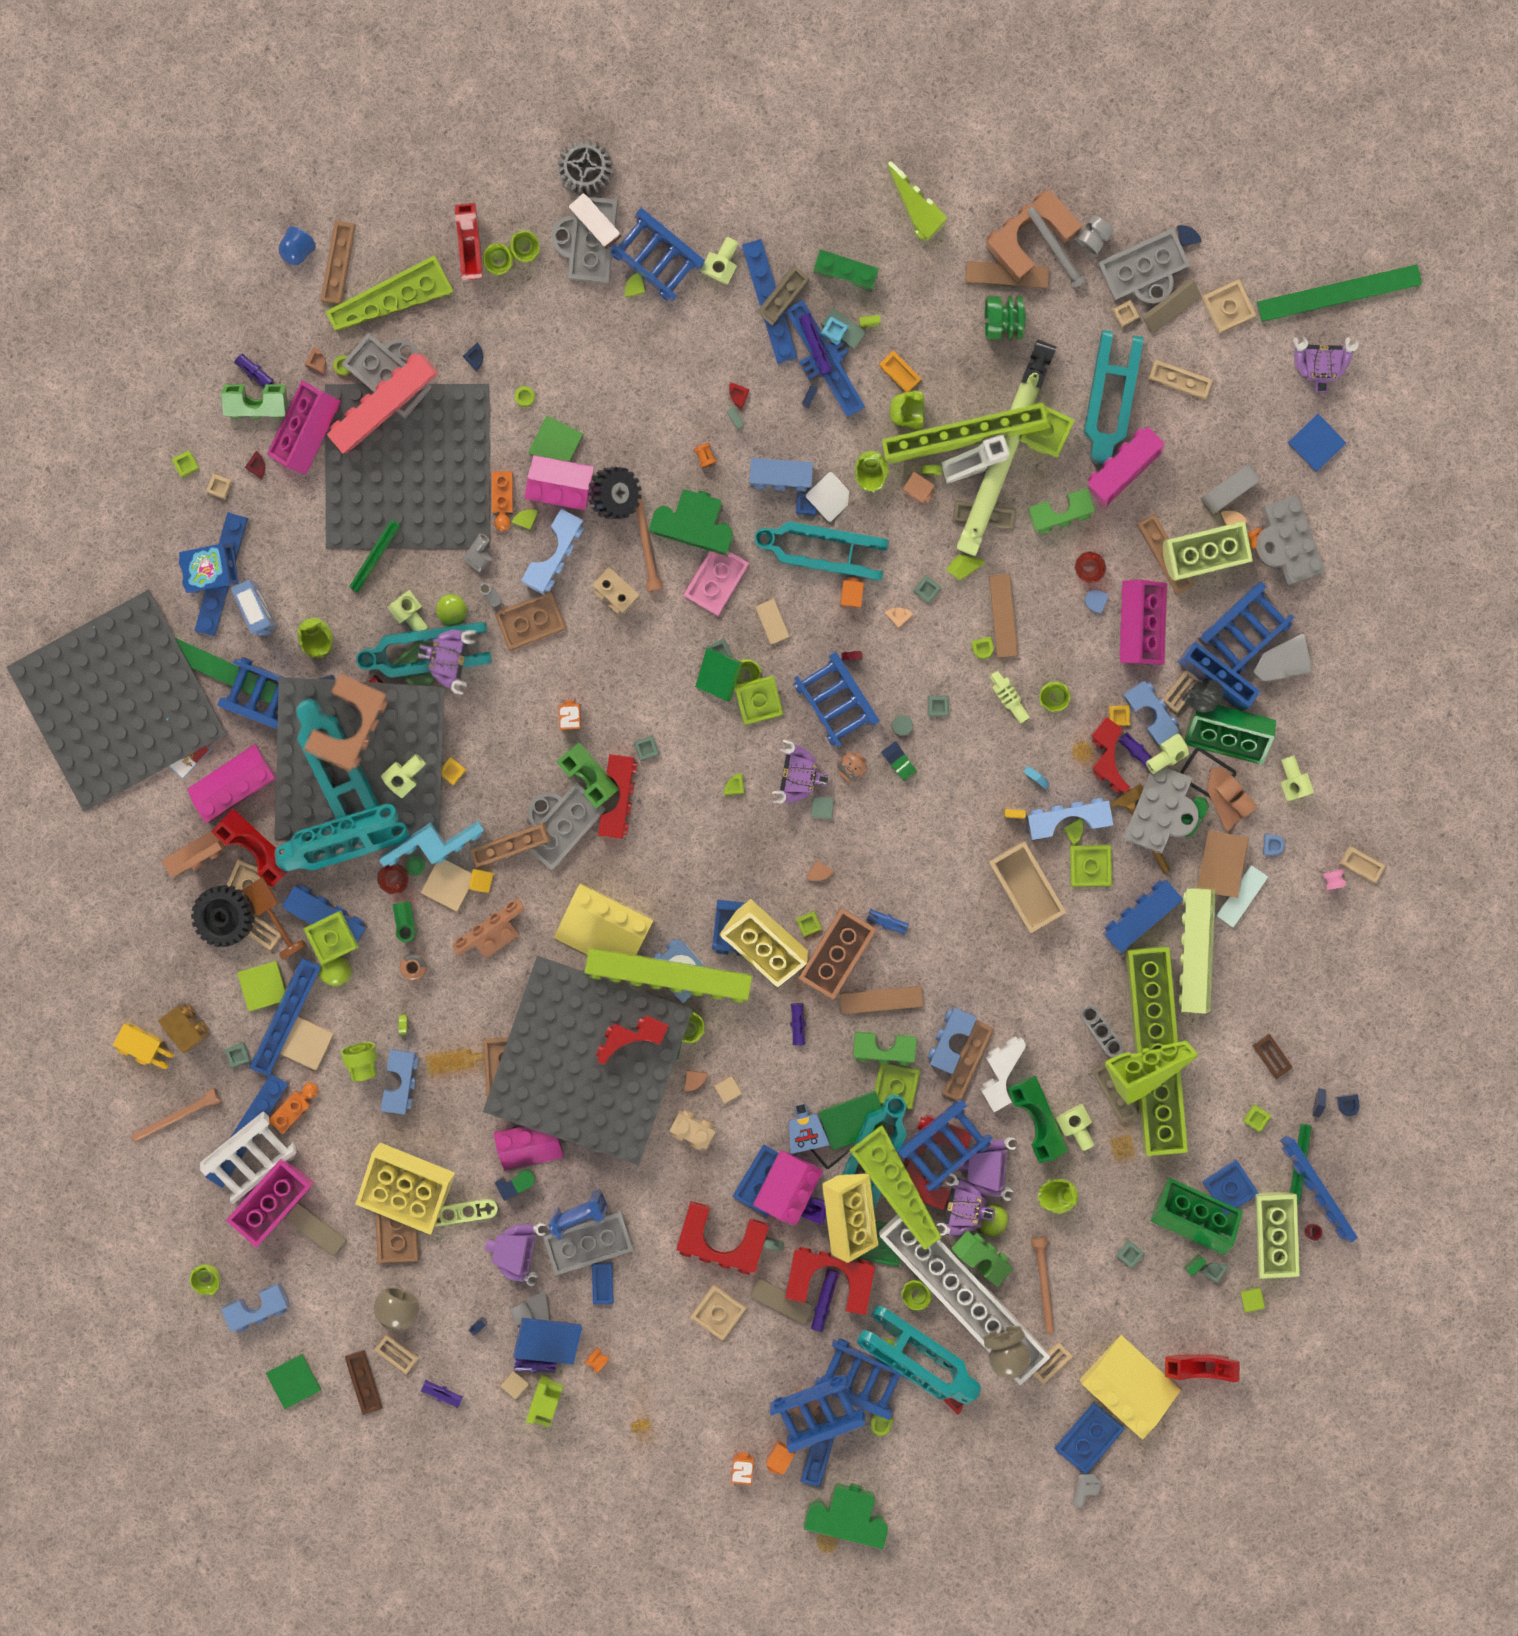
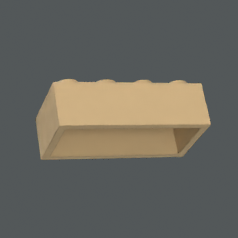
(1026, 887)

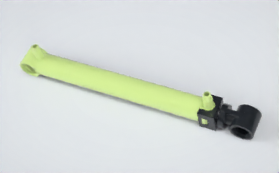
(996, 473)

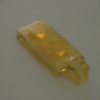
(452, 1060)

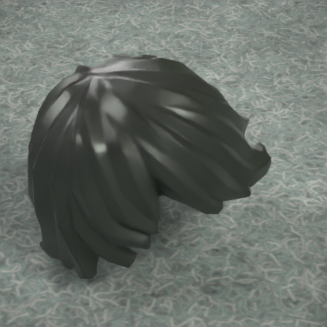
(1205, 695)

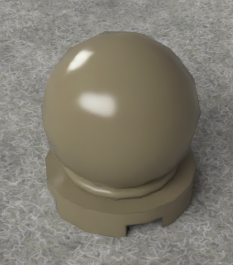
(1008, 1354)

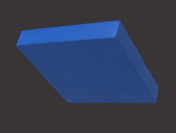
(1317, 442)
(1230, 1185)

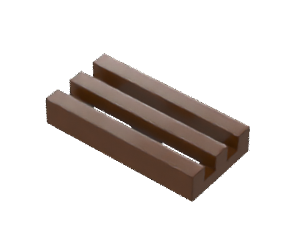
(1262, 1042)

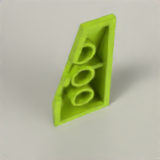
(923, 214)
(1144, 1071)

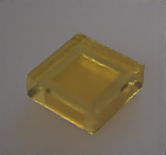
(1122, 1147)

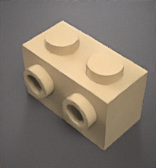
(615, 591)
(693, 1130)

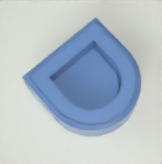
(1096, 600)
(1273, 845)

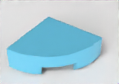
(1038, 778)

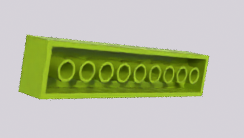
(1152, 1027)

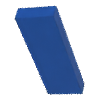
(817, 1462)

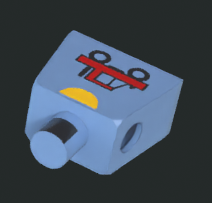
(806, 1131)

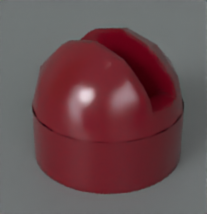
(1316, 1232)

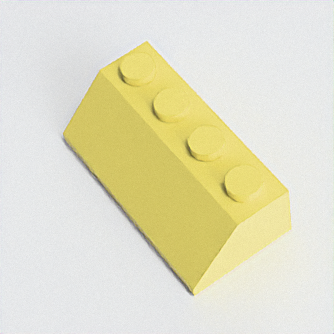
(764, 943)
(850, 1215)

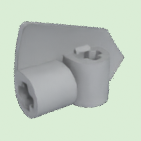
(1284, 660)
(532, 1308)

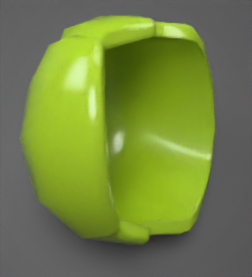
(520, 241)
(498, 252)
(451, 609)
(753, 669)
(1060, 692)
(336, 972)
(693, 1034)
(998, 1225)
(201, 1272)
(921, 1299)

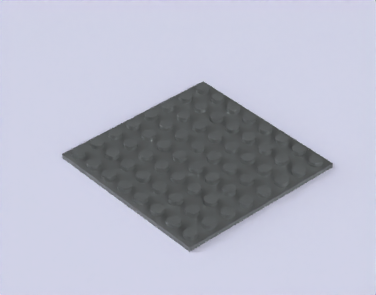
(414, 471)
(107, 700)
(405, 728)
(551, 1067)

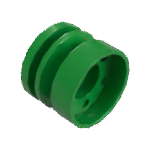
(1004, 318)

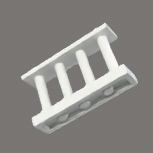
(244, 1138)

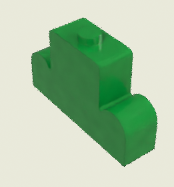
(694, 523)
(848, 1517)

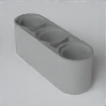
(1230, 489)
(1109, 1037)

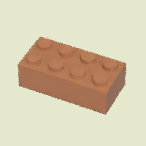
(837, 953)

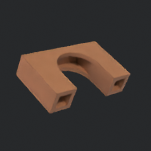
(1004, 243)
(345, 752)

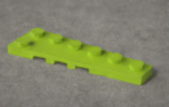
(407, 289)
(888, 1173)

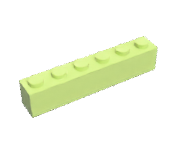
(1198, 950)

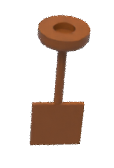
(263, 900)

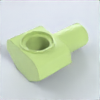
(723, 257)
(410, 614)
(1171, 752)
(406, 772)
(1295, 777)
(1078, 1130)

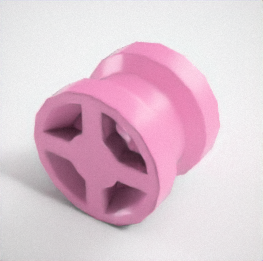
(1334, 879)

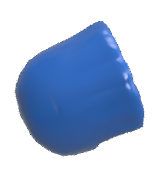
(296, 246)

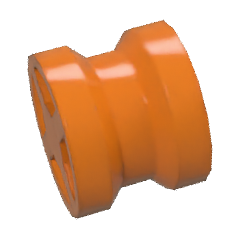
(1252, 536)
(596, 1360)

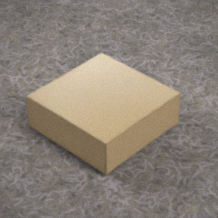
(1125, 313)
(219, 486)
(728, 1089)
(514, 1384)

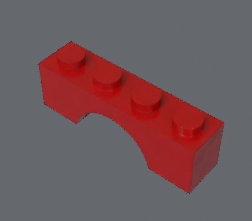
(621, 770)
(236, 830)

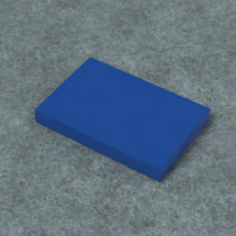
(755, 1178)
(547, 1341)
(1089, 1438)

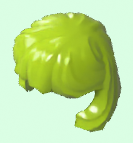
(908, 409)

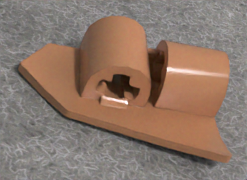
(1228, 797)

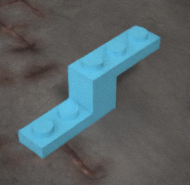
(432, 844)

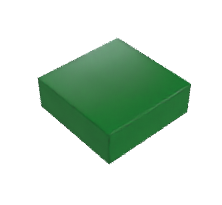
(1195, 1265)

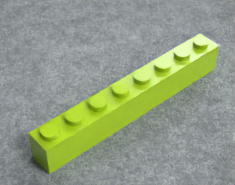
(965, 433)
(668, 973)

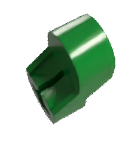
(1202, 807)

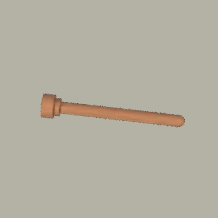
(653, 582)
(209, 1099)
(1039, 1246)

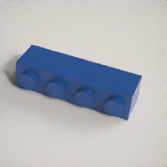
(1206, 665)
(313, 908)
(1142, 916)

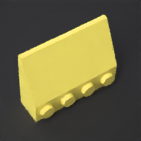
(602, 924)
(404, 1188)
(1130, 1386)

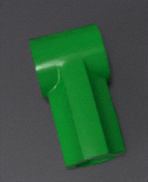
(404, 918)

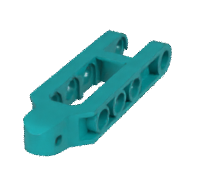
(1103, 443)
(825, 534)
(376, 657)
(312, 719)
(366, 827)
(892, 1113)
(962, 1386)

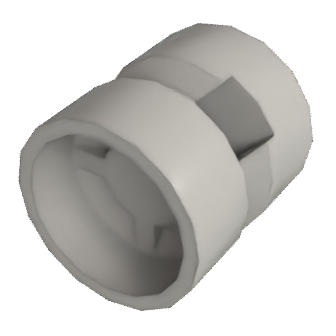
(1096, 232)

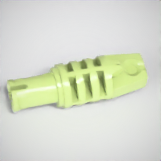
(1009, 696)

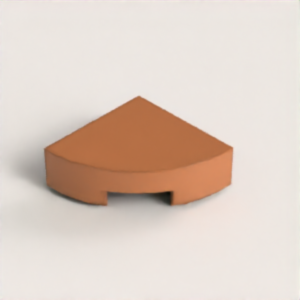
(316, 361)
(819, 872)
(694, 1080)

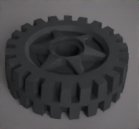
(212, 926)

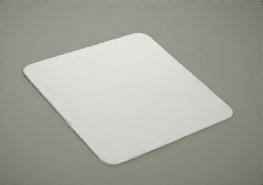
(829, 496)

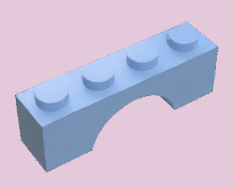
(540, 575)
(1042, 823)

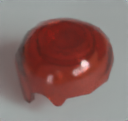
(1090, 559)
(387, 873)

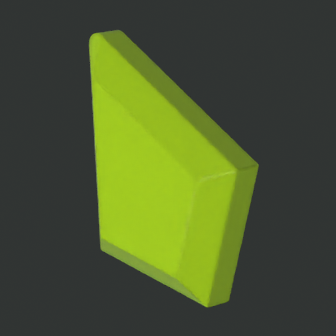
(964, 565)

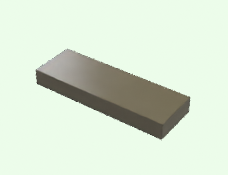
(783, 295)
(1171, 306)
(1000, 517)
(1122, 1110)
(315, 1229)
(774, 1298)

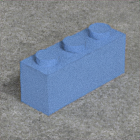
(781, 474)

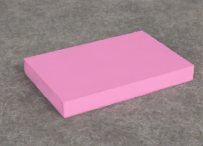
(716, 581)

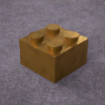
(184, 1027)

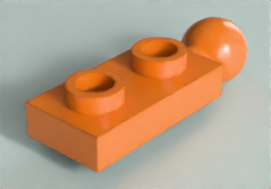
(502, 498)
(293, 1107)

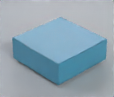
(834, 330)

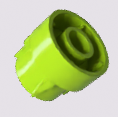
(360, 1060)

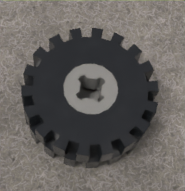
(604, 490)

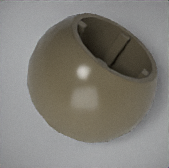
(396, 1309)

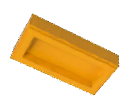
(900, 372)

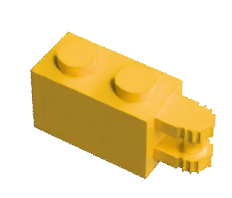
(141, 1045)

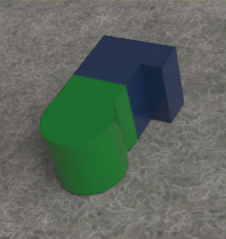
(899, 761)
(515, 1185)

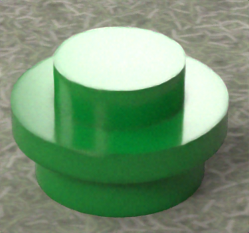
(415, 865)

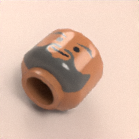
(852, 766)
(408, 972)

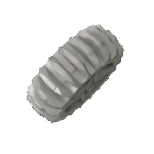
(594, 169)

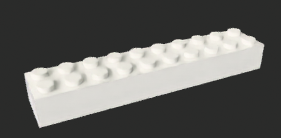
(959, 1289)

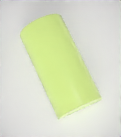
(1207, 551)
(1277, 1235)

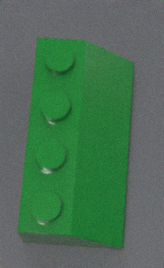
(1231, 733)
(1196, 1216)

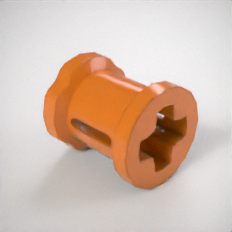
(705, 455)

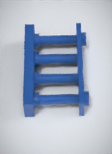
(660, 234)
(1241, 607)
(846, 681)
(250, 709)
(925, 1137)
(594, 1208)
(863, 1398)
(818, 1432)

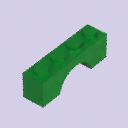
(1048, 1141)

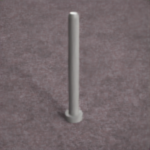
(1077, 279)

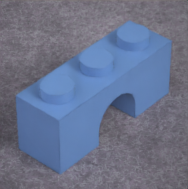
(1163, 725)
(956, 1022)
(403, 1063)
(239, 1315)

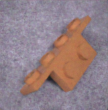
(193, 854)
(492, 933)

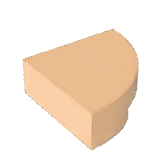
(1231, 517)
(898, 615)

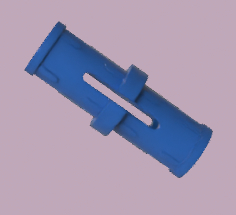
(887, 921)

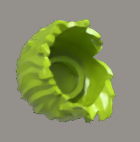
(870, 476)
(315, 637)
(1058, 1195)

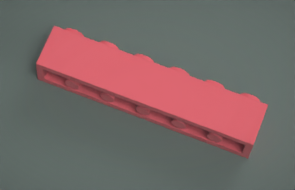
(382, 403)

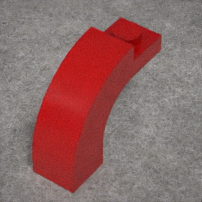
(1202, 1366)

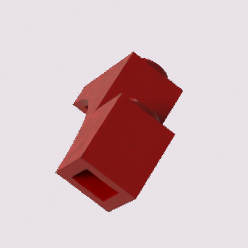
(1105, 767)
(649, 1030)

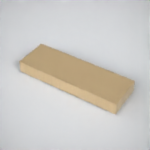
(1180, 379)

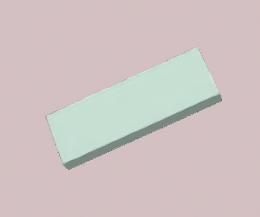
(1235, 907)

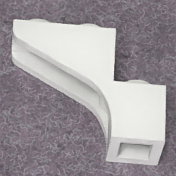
(975, 460)
(1002, 1063)

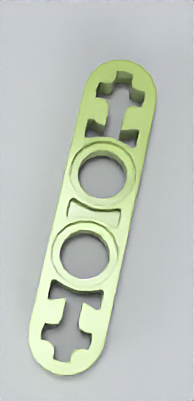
(459, 1215)

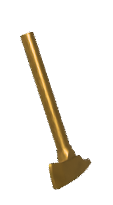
(1128, 801)

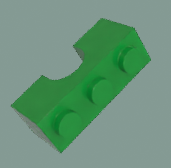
(843, 268)

